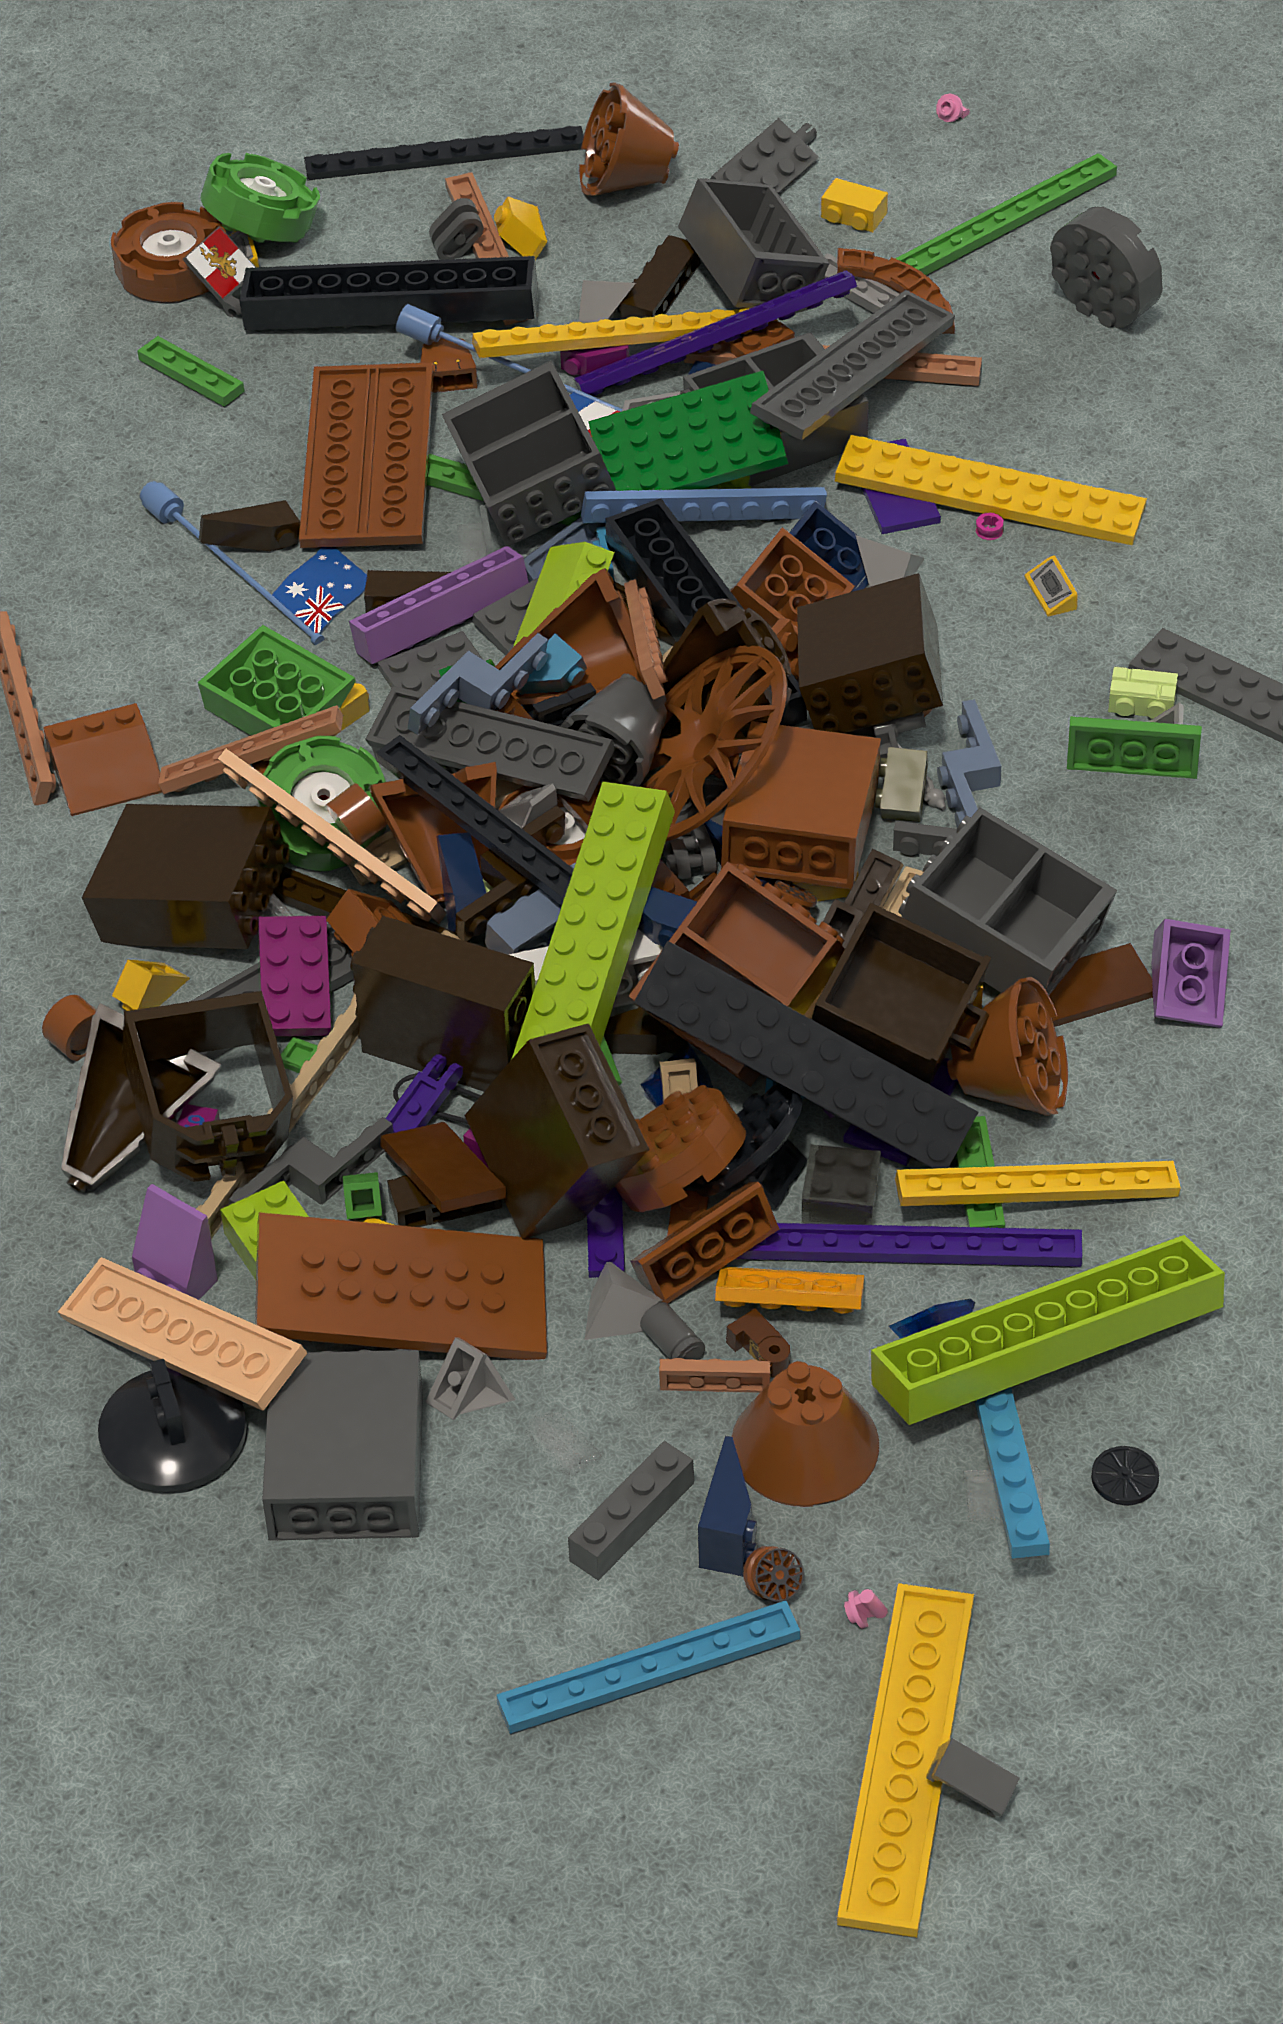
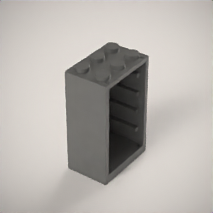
(750, 241)

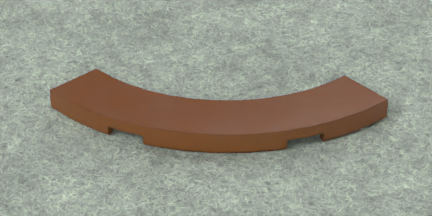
(894, 274)

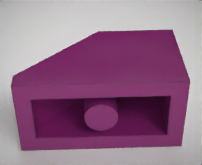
(587, 360)

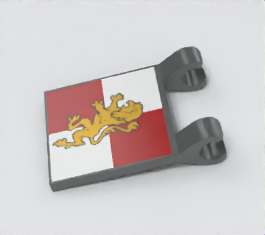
(220, 268)

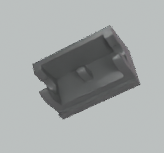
(973, 1776)

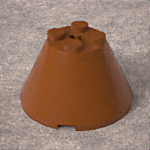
(625, 144)
(1017, 1052)
(805, 1439)

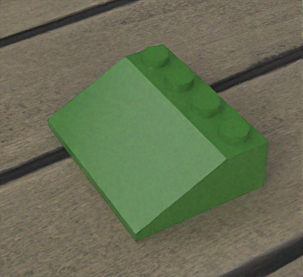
(272, 683)

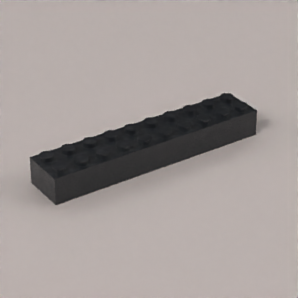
(380, 290)
(676, 576)
(805, 1057)

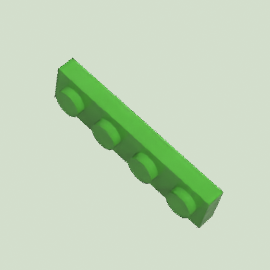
(191, 371)
(977, 1152)

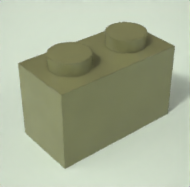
(903, 784)

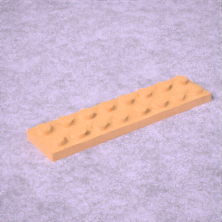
(323, 832)
(184, 1332)

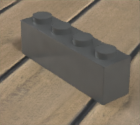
(631, 1510)

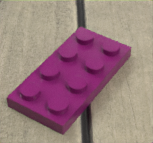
(295, 974)

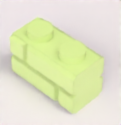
(1141, 692)

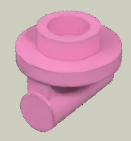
(950, 108)
(864, 1606)

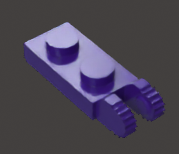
(424, 1095)

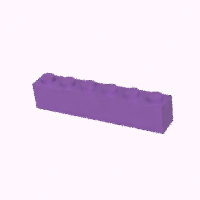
(437, 605)

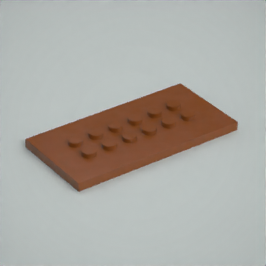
(367, 455)
(400, 1286)

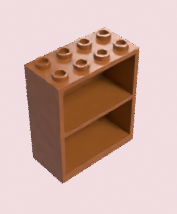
(804, 807)
(758, 941)

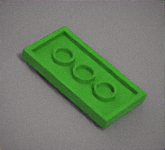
(1133, 747)

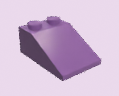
(1190, 972)
(174, 1244)

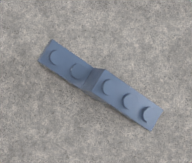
(478, 683)
(970, 767)

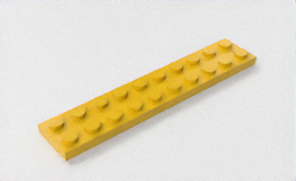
(991, 490)
(910, 1722)

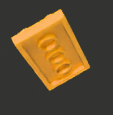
(785, 1287)

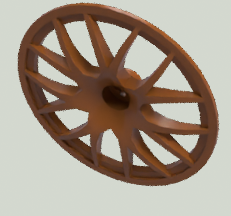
(708, 735)

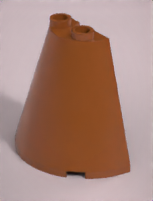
(418, 822)

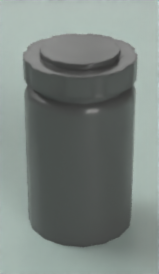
(671, 1333)

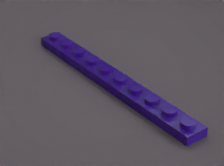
(725, 329)
(921, 1245)

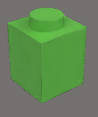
(362, 1195)

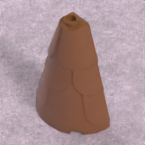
(597, 628)

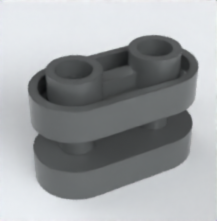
(456, 229)
(680, 862)

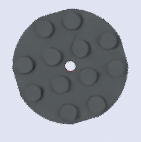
(1106, 267)

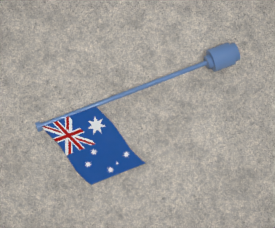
(307, 596)

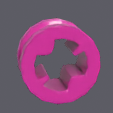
(989, 519)

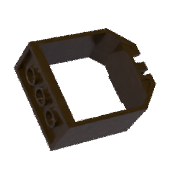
(204, 1028)

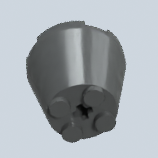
(629, 718)

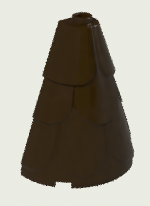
(711, 631)
(105, 1123)

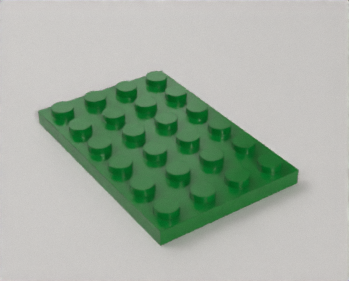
(690, 439)

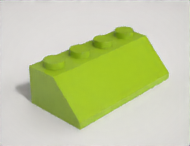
(560, 577)

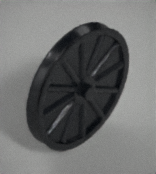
(1125, 1475)

